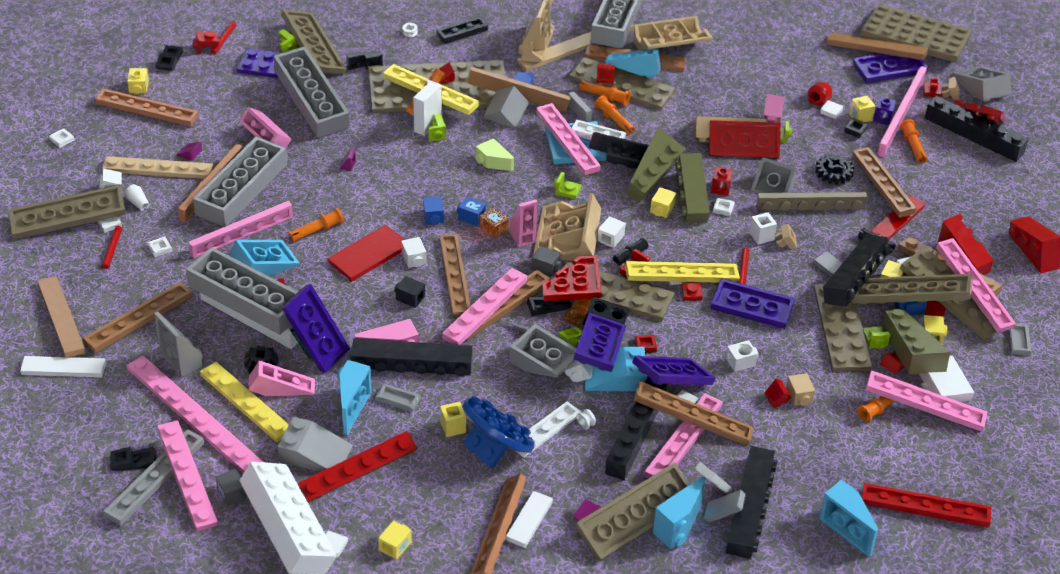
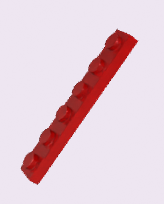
(357, 466)
(926, 505)

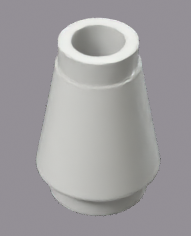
(136, 197)

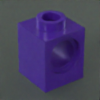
(884, 111)

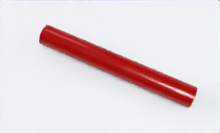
(224, 37)
(111, 248)
(744, 266)

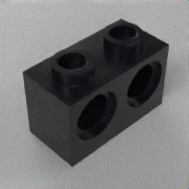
(606, 310)

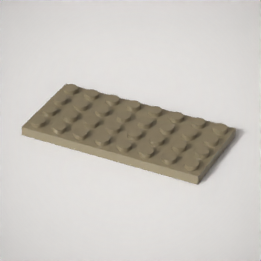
(391, 97)

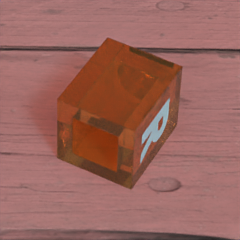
(494, 223)

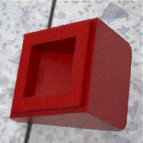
(449, 74)
(892, 363)

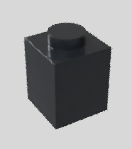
(410, 291)

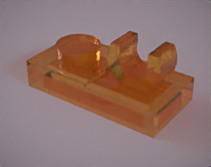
(577, 312)

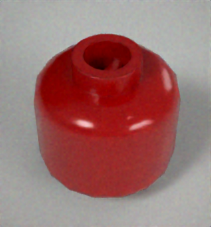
(819, 93)

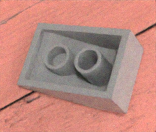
(984, 83)
(176, 347)
(541, 353)
(311, 446)

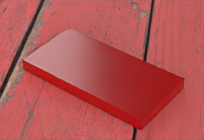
(744, 139)
(367, 253)

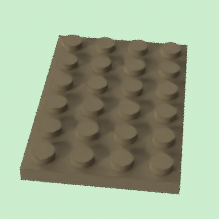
(902, 27)

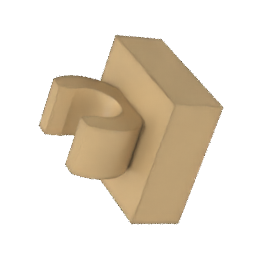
(951, 89)
(786, 237)

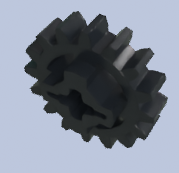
(834, 169)

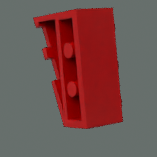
(1037, 243)
(975, 252)

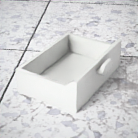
(426, 104)
(948, 384)

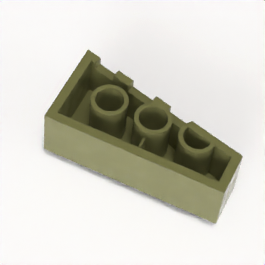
(655, 164)
(692, 187)
(914, 344)

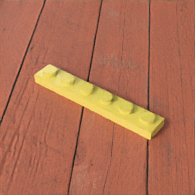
(416, 82)
(681, 271)
(245, 401)

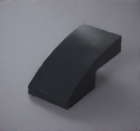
(169, 58)
(363, 59)
(539, 306)
(128, 459)

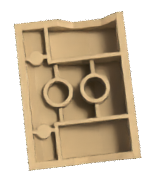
(669, 33)
(538, 34)
(569, 228)

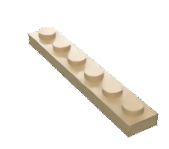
(158, 167)

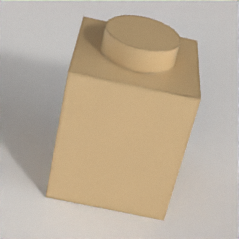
(800, 389)

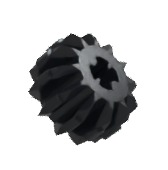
(258, 354)

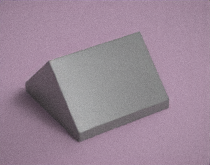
(507, 107)
(774, 177)

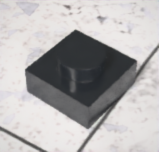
(855, 128)

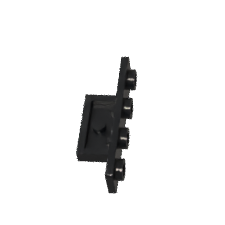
(618, 149)

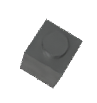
(546, 261)
(230, 487)

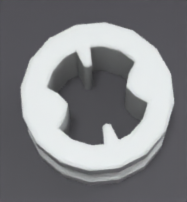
(409, 29)
(586, 419)

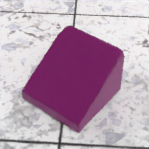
(190, 150)
(349, 160)
(585, 509)

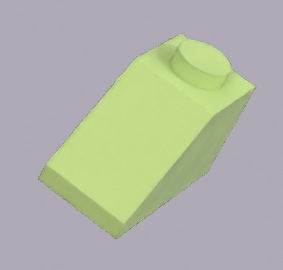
(494, 156)

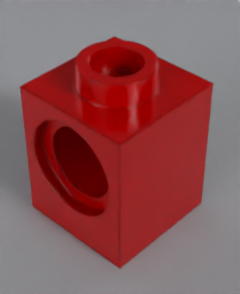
(721, 181)

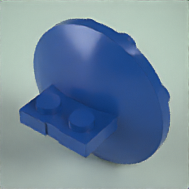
(494, 432)

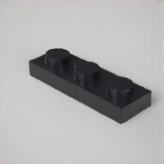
(462, 30)

